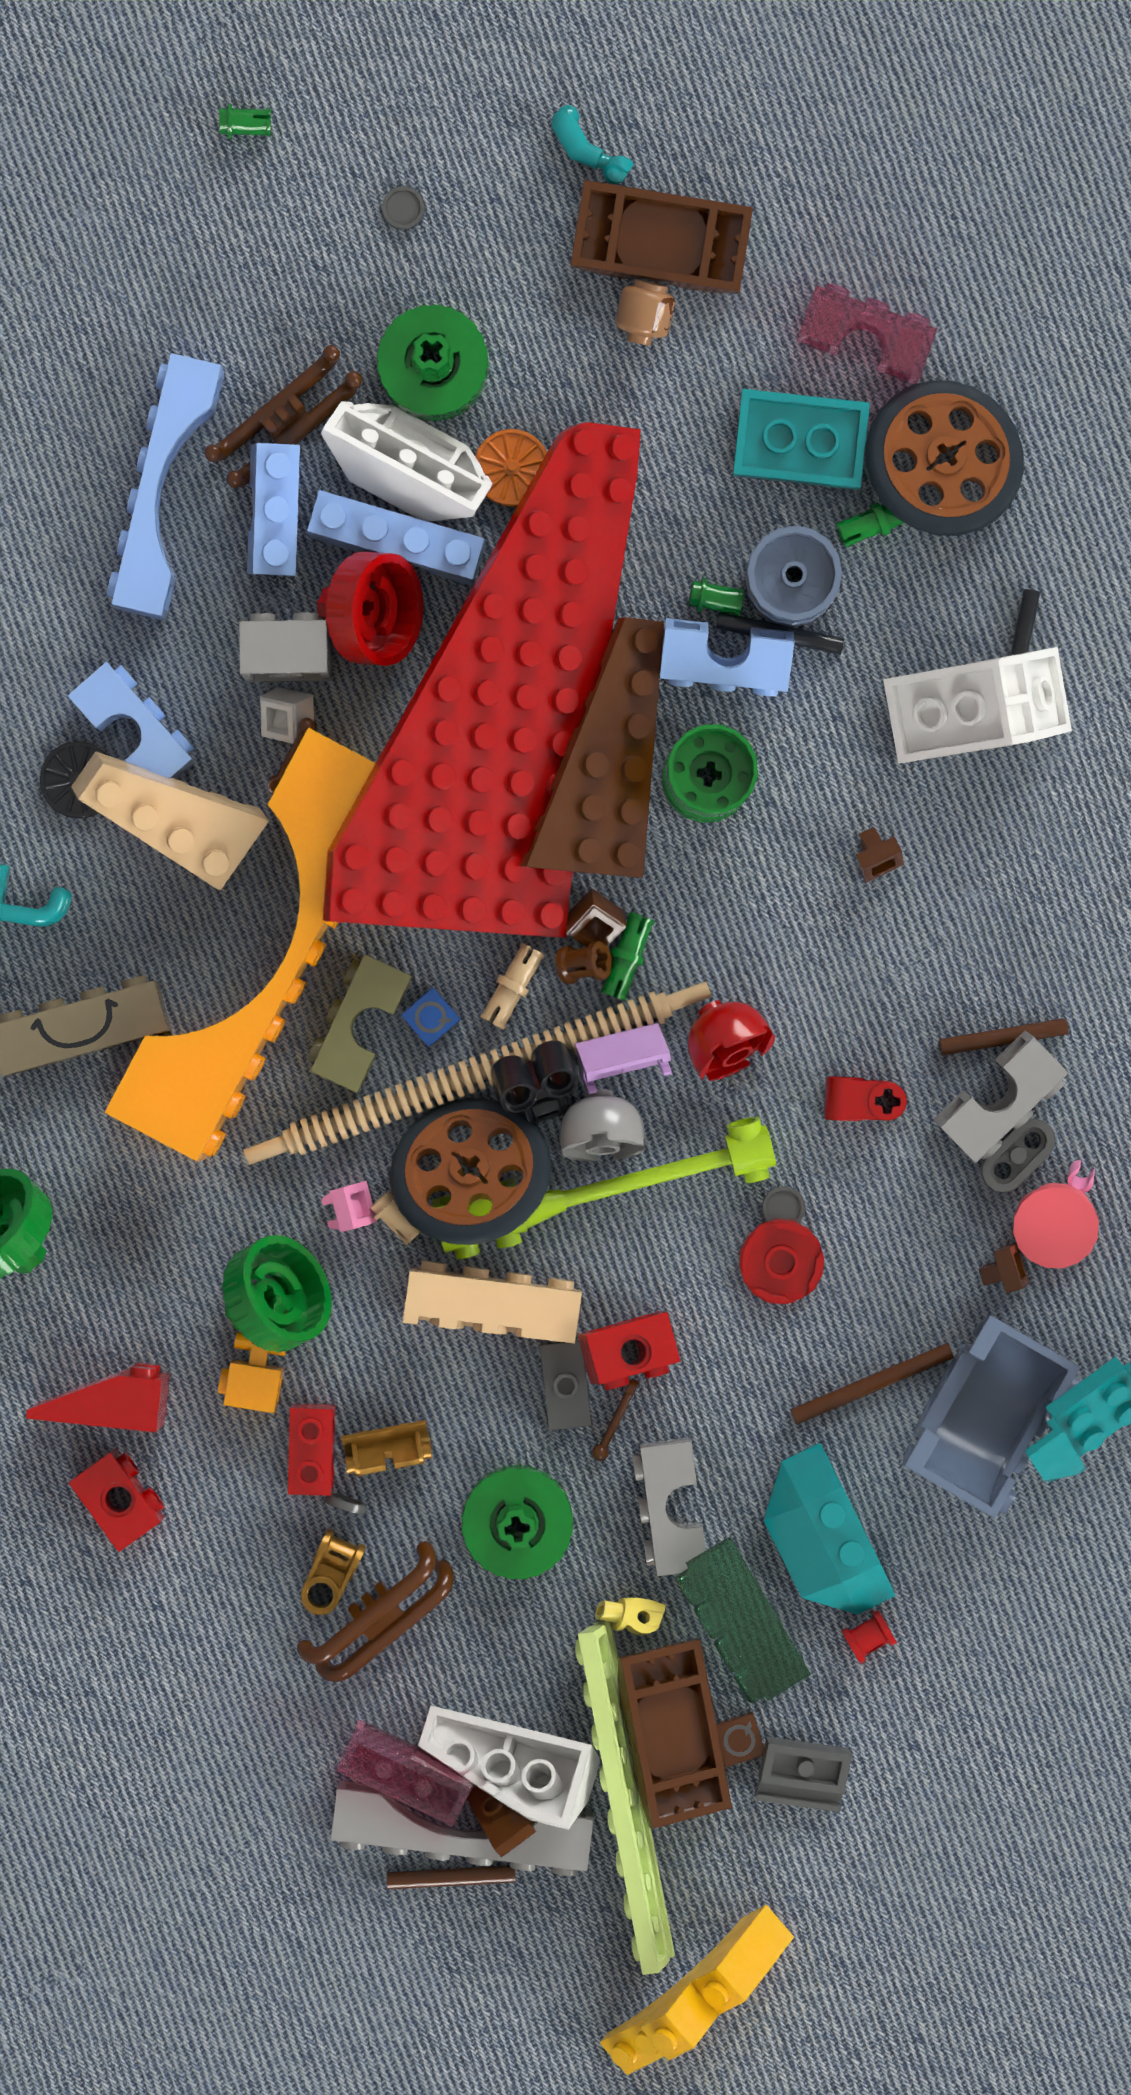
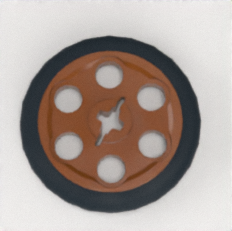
(900, 490)
(510, 1205)

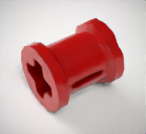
(869, 1636)

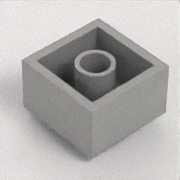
(285, 649)

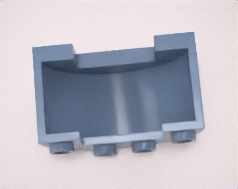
(988, 1414)

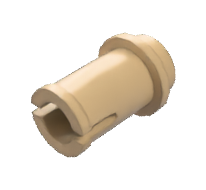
(388, 1212)

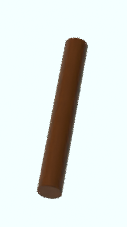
(1002, 1036)
(450, 1877)

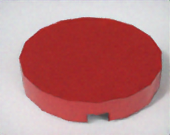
(781, 1261)

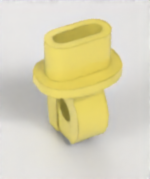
(625, 1614)

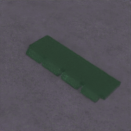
(741, 1609)

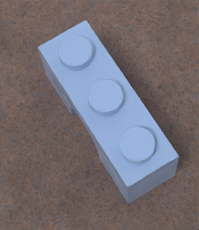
(275, 509)
(761, 666)
(110, 696)

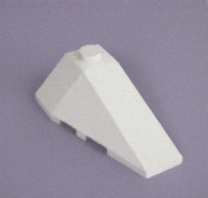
(525, 1769)

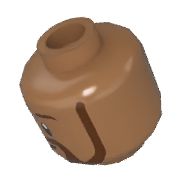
(645, 311)

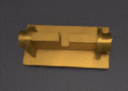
(405, 1443)

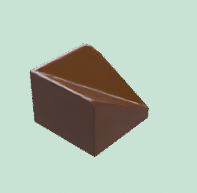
(595, 920)

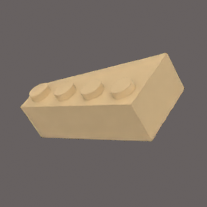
(181, 821)
(492, 1303)

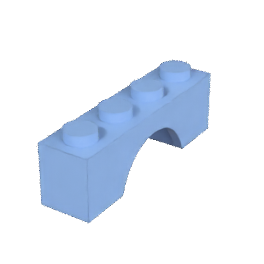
(375, 529)

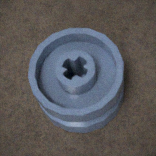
(793, 550)

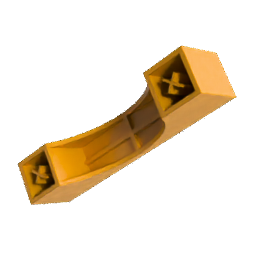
(191, 1082)

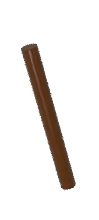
(872, 1383)

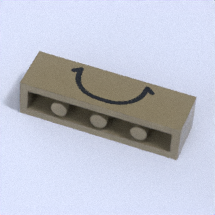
(81, 1027)

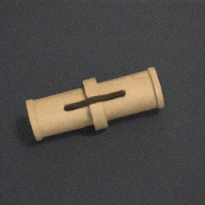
(512, 985)

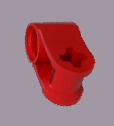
(855, 1099)

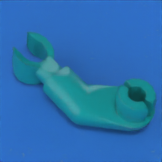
(580, 150)

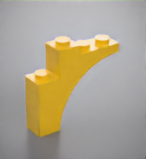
(712, 1987)

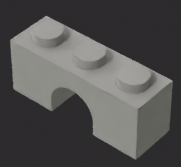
(1031, 1077)
(665, 1468)

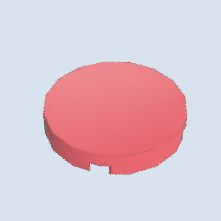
(1055, 1225)

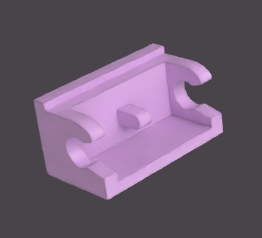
(622, 1054)

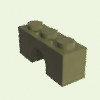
(340, 1055)

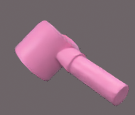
(1082, 1184)

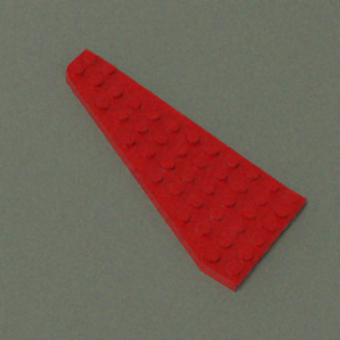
(489, 724)

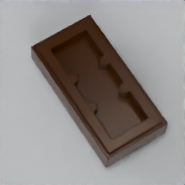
(500, 1823)

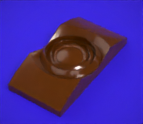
(661, 238)
(673, 1733)

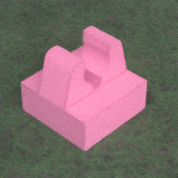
(351, 1207)

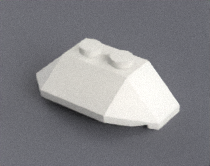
(406, 461)

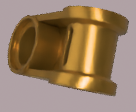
(332, 1570)

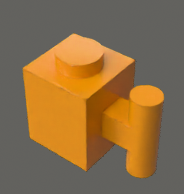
(252, 1383)

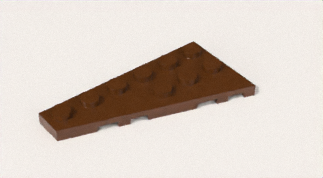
(604, 779)

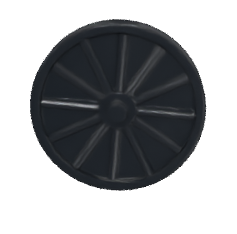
(59, 774)

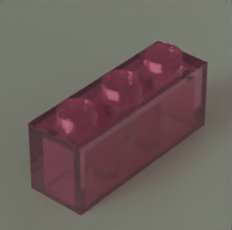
(403, 1772)

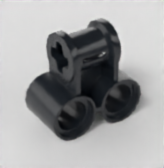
(538, 1084)

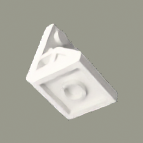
(978, 705)

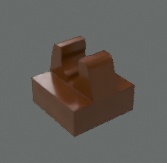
(877, 856)
(1007, 1268)

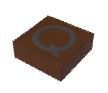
(739, 1739)

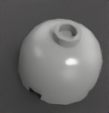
(601, 1127)

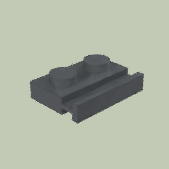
(803, 1774)

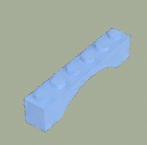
(186, 401)

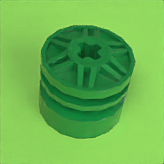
(728, 758)

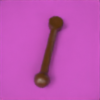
(303, 725)
(600, 1451)

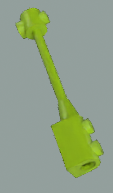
(747, 1151)

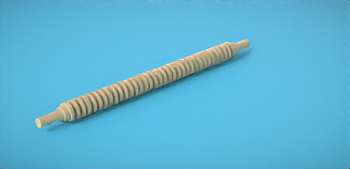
(296, 1139)

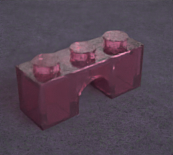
(902, 339)

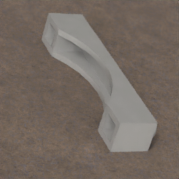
(376, 1819)

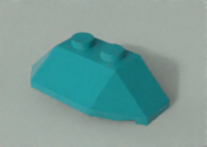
(823, 1536)

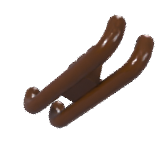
(285, 415)
(382, 1618)

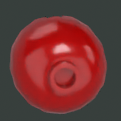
(726, 1037)

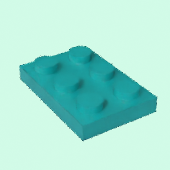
(801, 439)

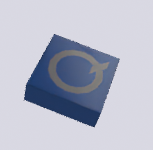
(430, 1017)

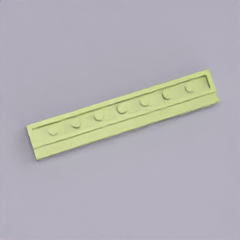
(626, 1817)

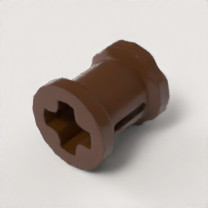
(583, 962)

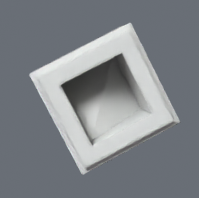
(283, 711)

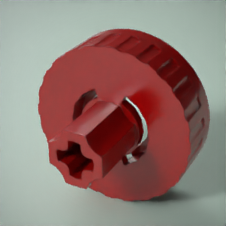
(355, 607)

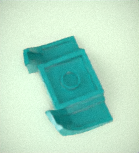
(1083, 1421)

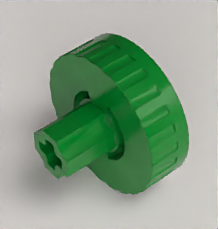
(441, 332)
(23, 1222)
(281, 1311)
(491, 1541)

